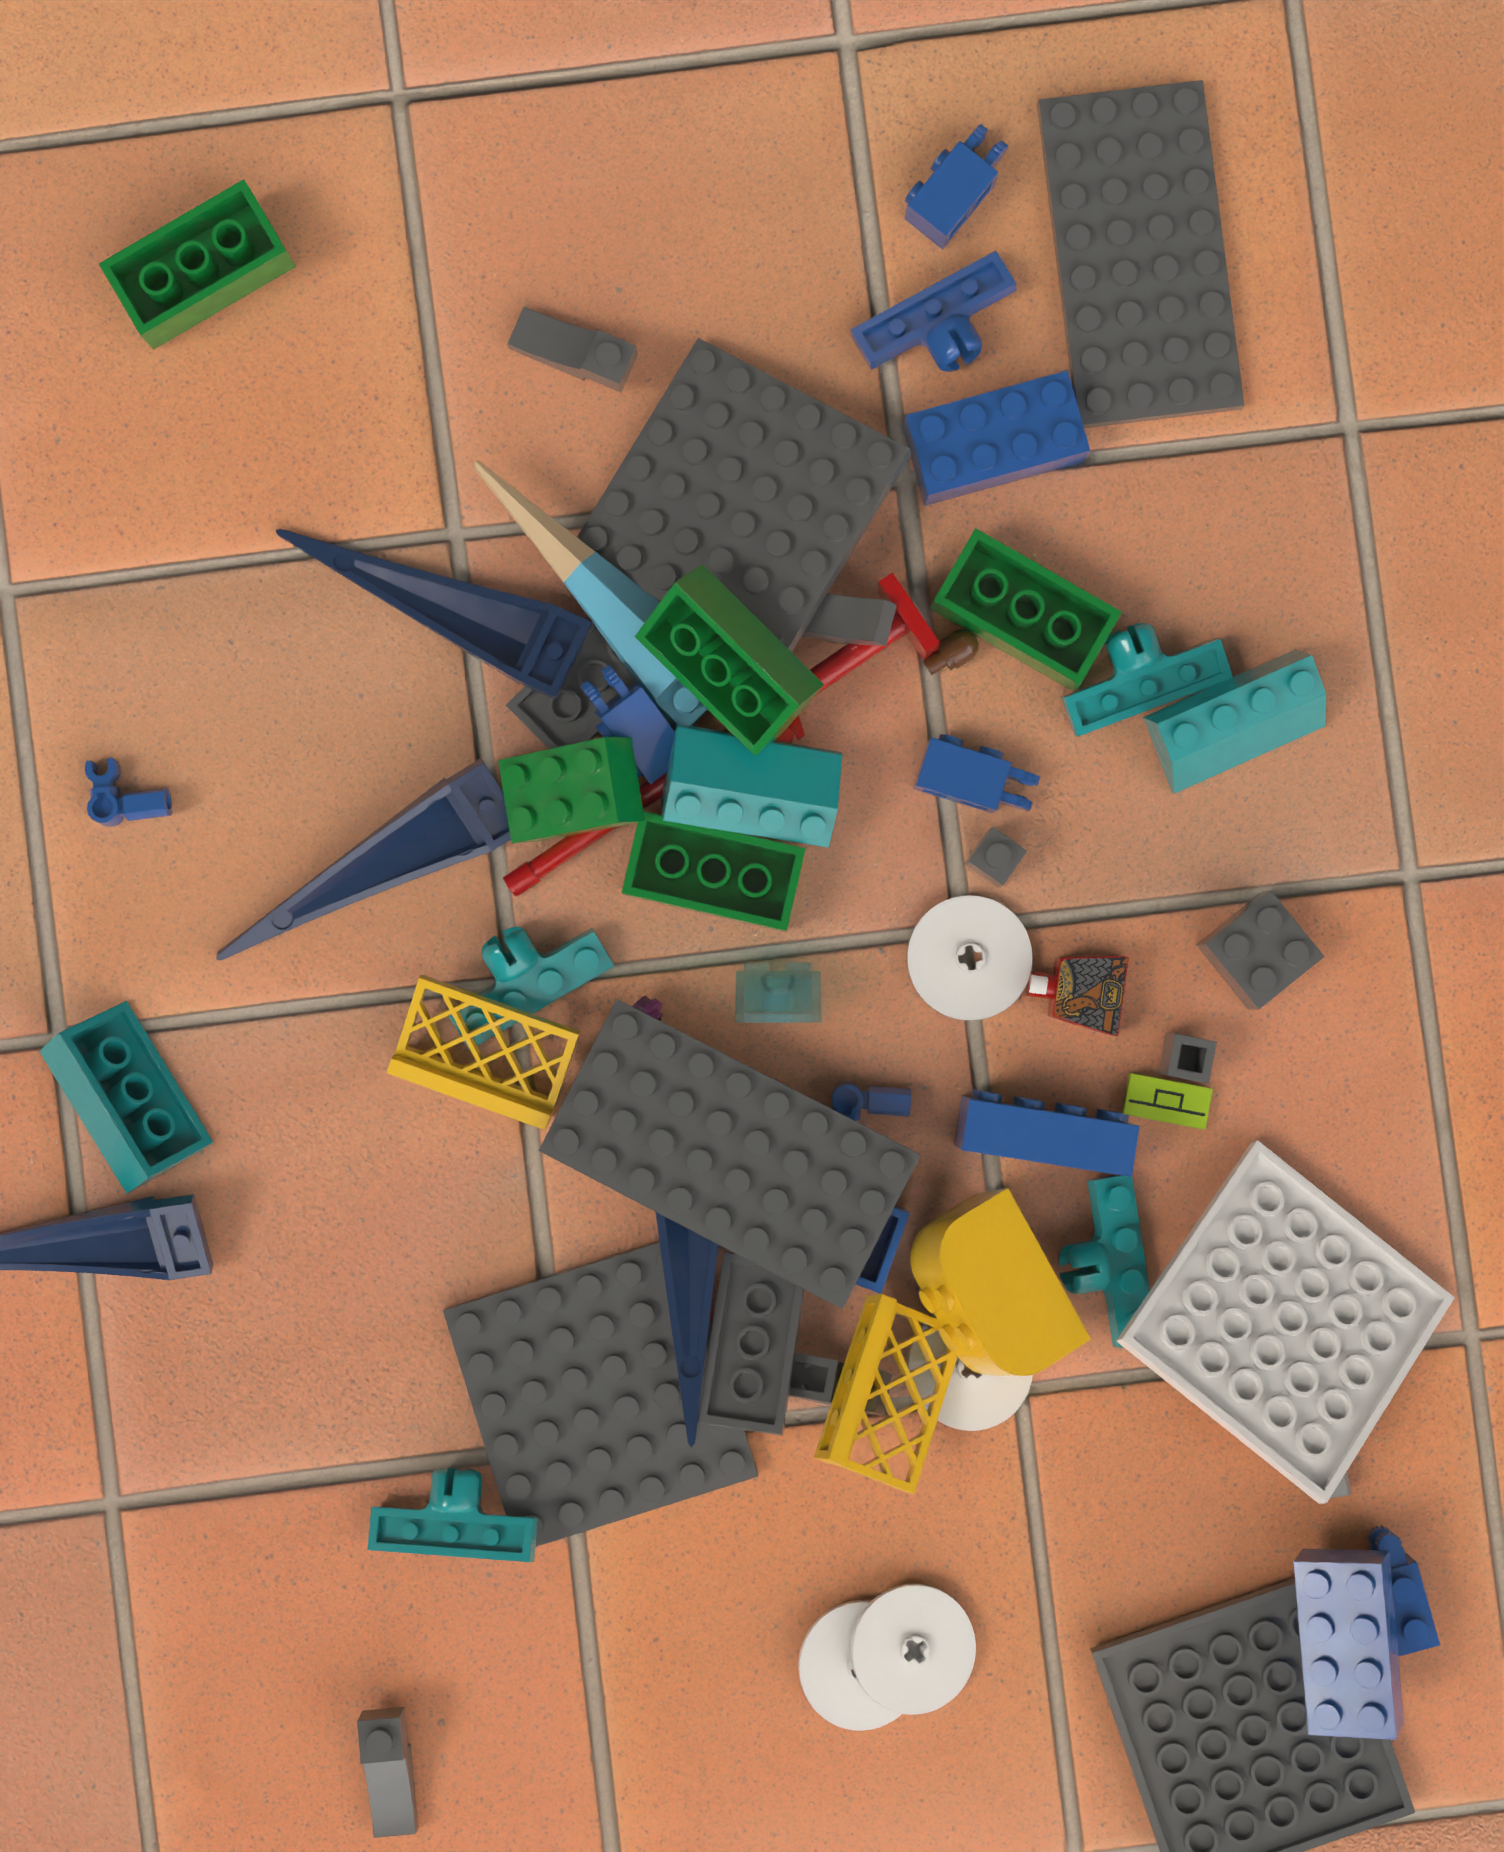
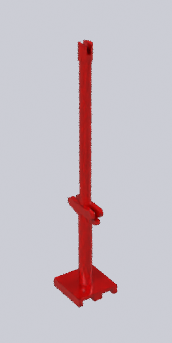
(906, 622)

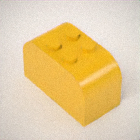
(994, 1288)

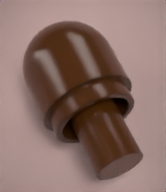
(953, 651)

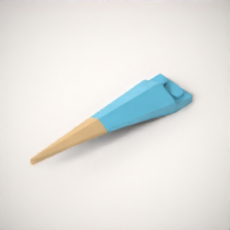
(606, 595)

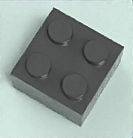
(1260, 950)

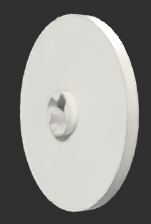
(995, 978)
(970, 1400)
(880, 1641)
(827, 1673)

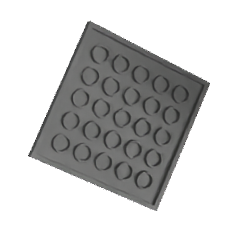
(747, 485)
(586, 1397)
(1223, 1737)

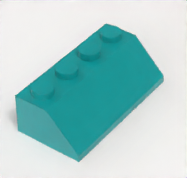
(1238, 719)
(778, 794)
(125, 1096)

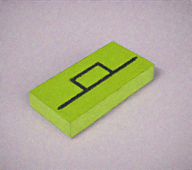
(1167, 1101)

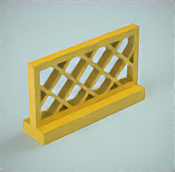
(466, 1082)
(855, 1390)

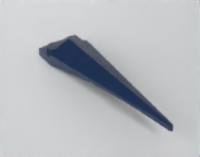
(508, 632)
(437, 830)
(127, 1239)
(689, 1283)

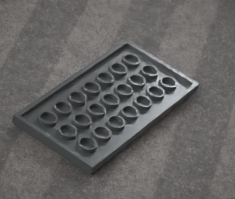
(1140, 254)
(729, 1153)

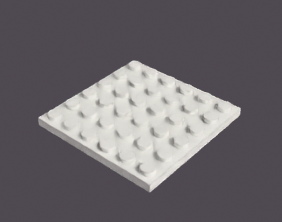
(1286, 1321)

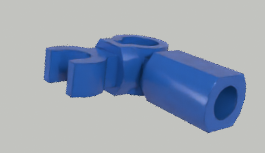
(109, 809)
(878, 1100)

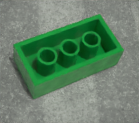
(197, 265)
(1025, 610)
(728, 659)
(714, 872)

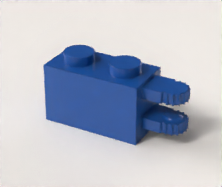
(954, 189)
(634, 716)
(970, 775)
(1412, 1611)

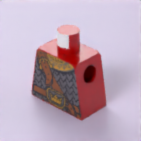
(1084, 991)

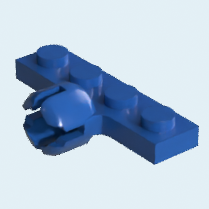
(937, 317)

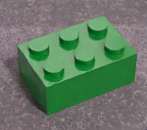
(571, 789)

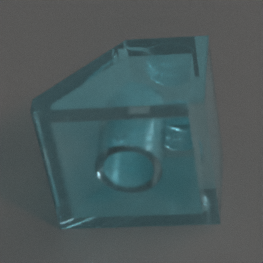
(778, 995)

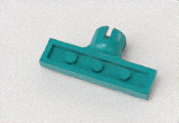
(1144, 678)
(534, 979)
(1115, 1254)
(453, 1524)

